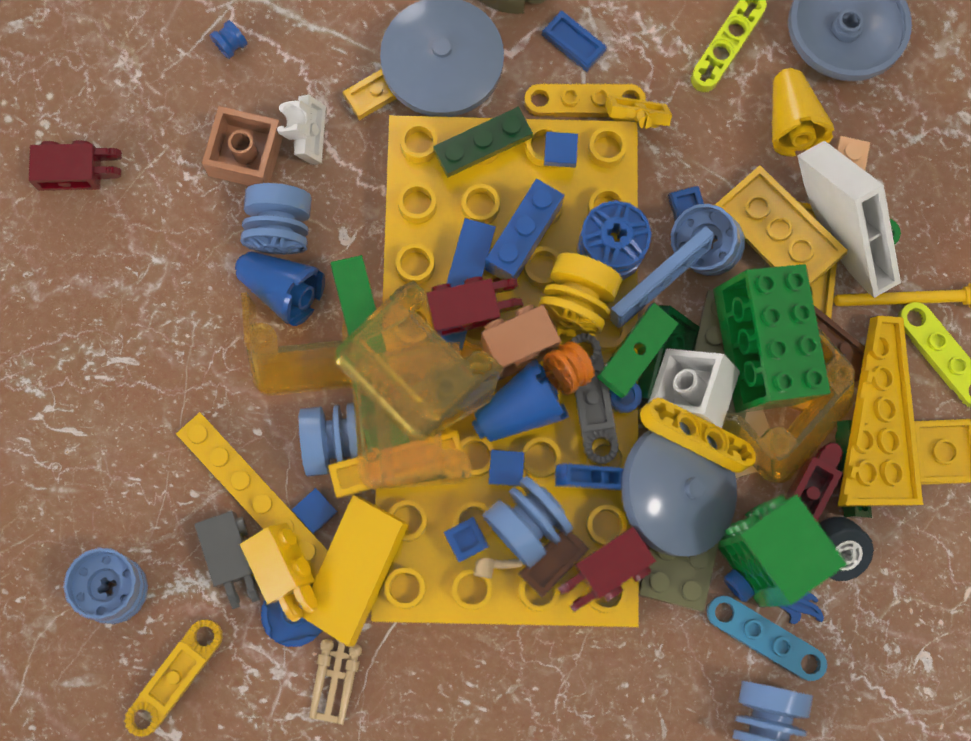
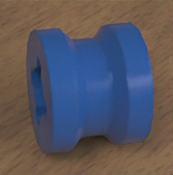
(228, 39)

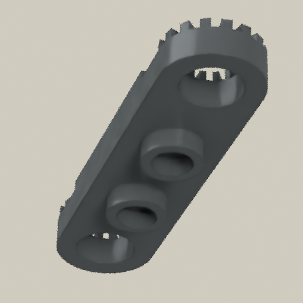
(595, 407)

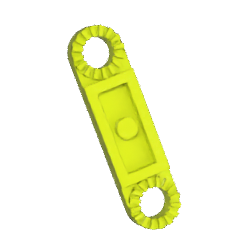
(940, 350)

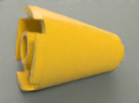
(797, 114)

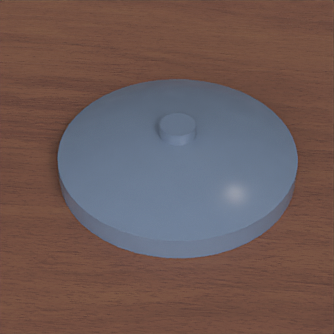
(850, 36)
(442, 57)
(677, 496)

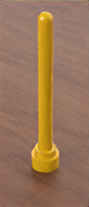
(894, 298)

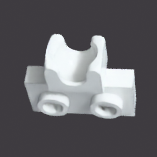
(305, 127)

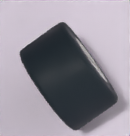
(851, 543)

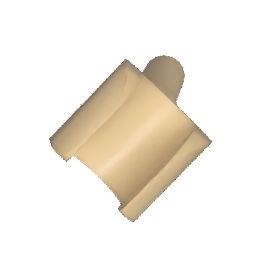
(485, 566)

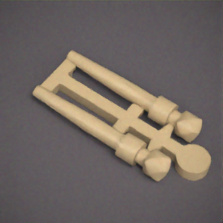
(351, 666)

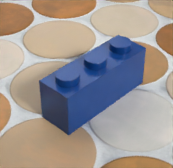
(524, 231)

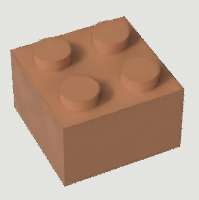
(242, 147)
(520, 339)

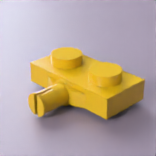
(644, 112)

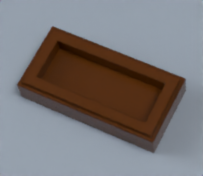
(554, 563)

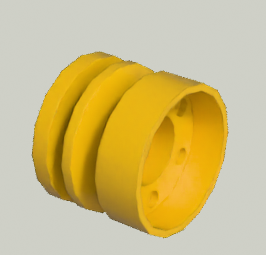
(580, 292)

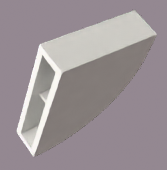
(855, 212)

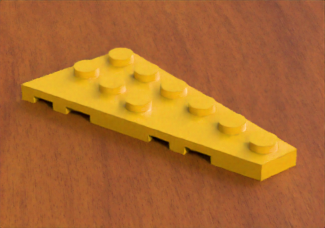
(882, 441)

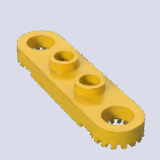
(577, 99)
(173, 678)

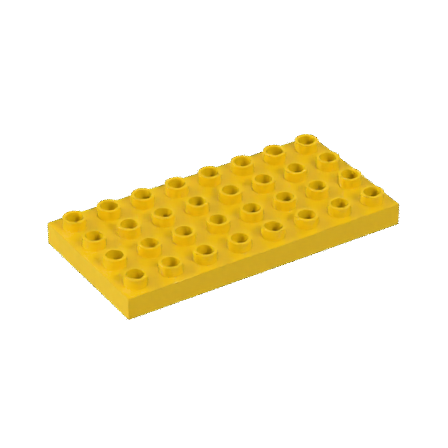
(420, 244)

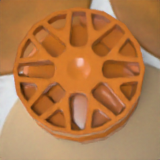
(569, 367)

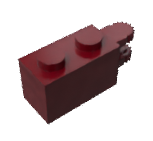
(71, 165)
(469, 304)
(817, 479)
(610, 568)

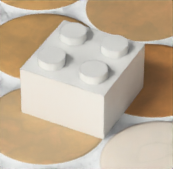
(697, 383)

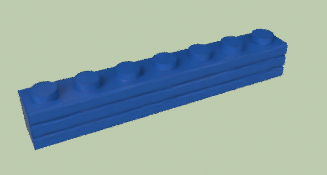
(588, 477)

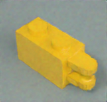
(281, 570)

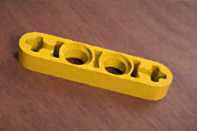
(665, 418)

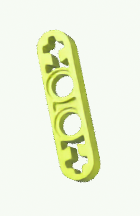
(729, 42)

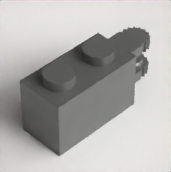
(224, 557)

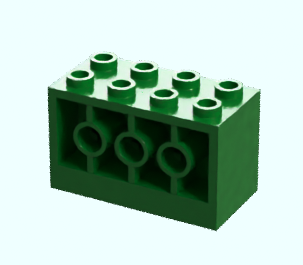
(772, 338)
(780, 551)

